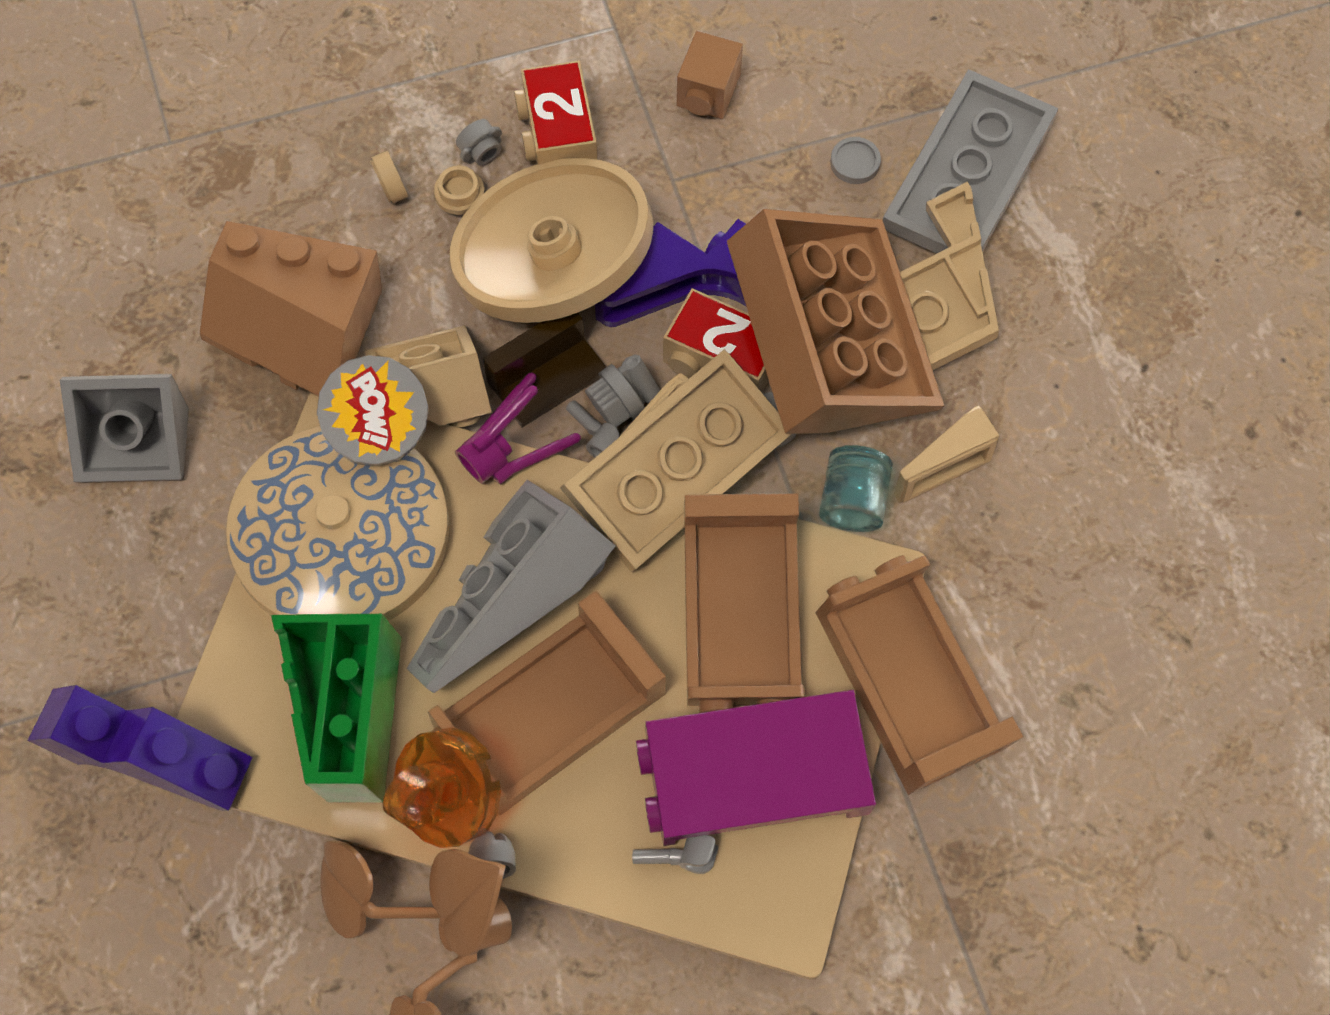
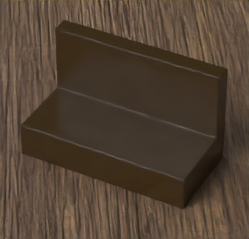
(556, 356)

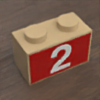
(556, 112)
(707, 328)

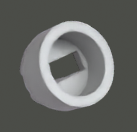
(495, 849)

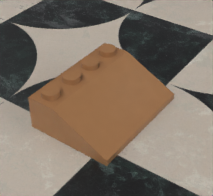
(832, 321)

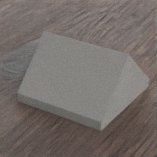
(125, 427)

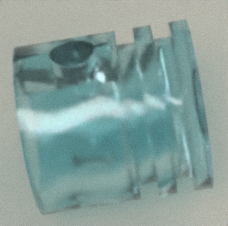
(856, 488)

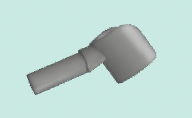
(602, 434)
(696, 856)

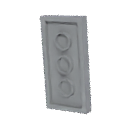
(981, 138)

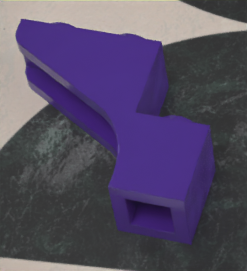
(670, 273)
(140, 745)

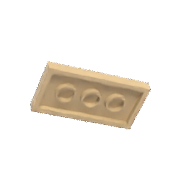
(686, 445)

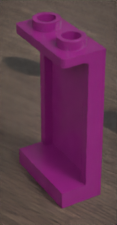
(756, 766)

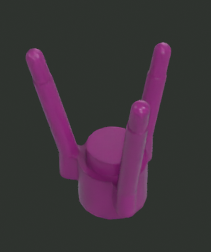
(487, 449)

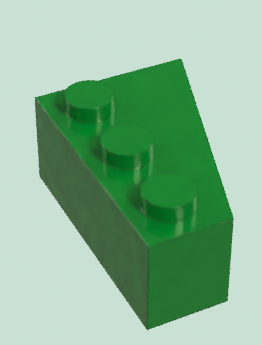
(342, 699)

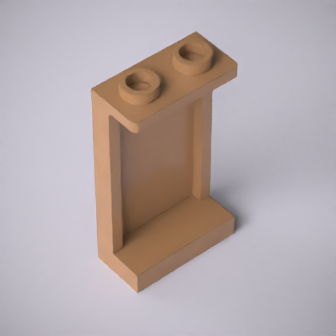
(741, 600)
(912, 674)
(557, 700)

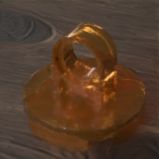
(443, 788)

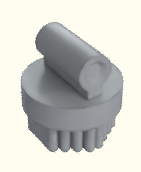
(623, 390)

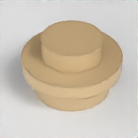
(457, 189)

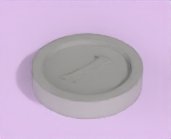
(855, 160)

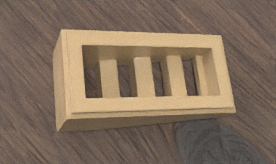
(957, 451)

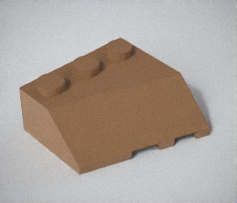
(289, 302)

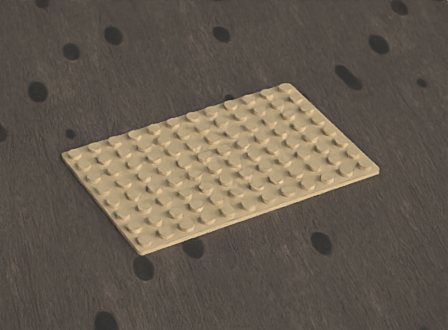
(575, 835)

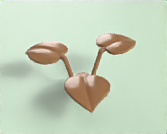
(463, 900)

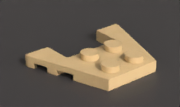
(953, 287)

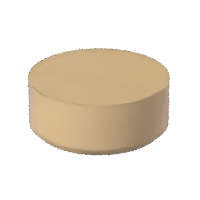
(388, 177)

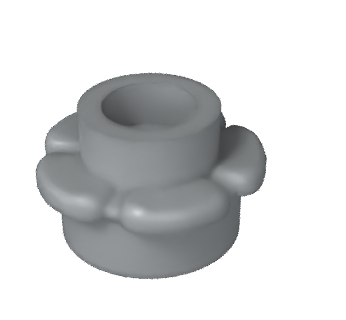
(479, 142)

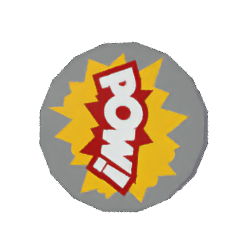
(372, 410)

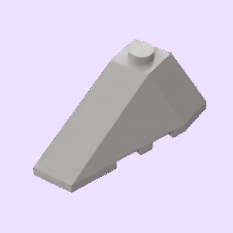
(534, 564)

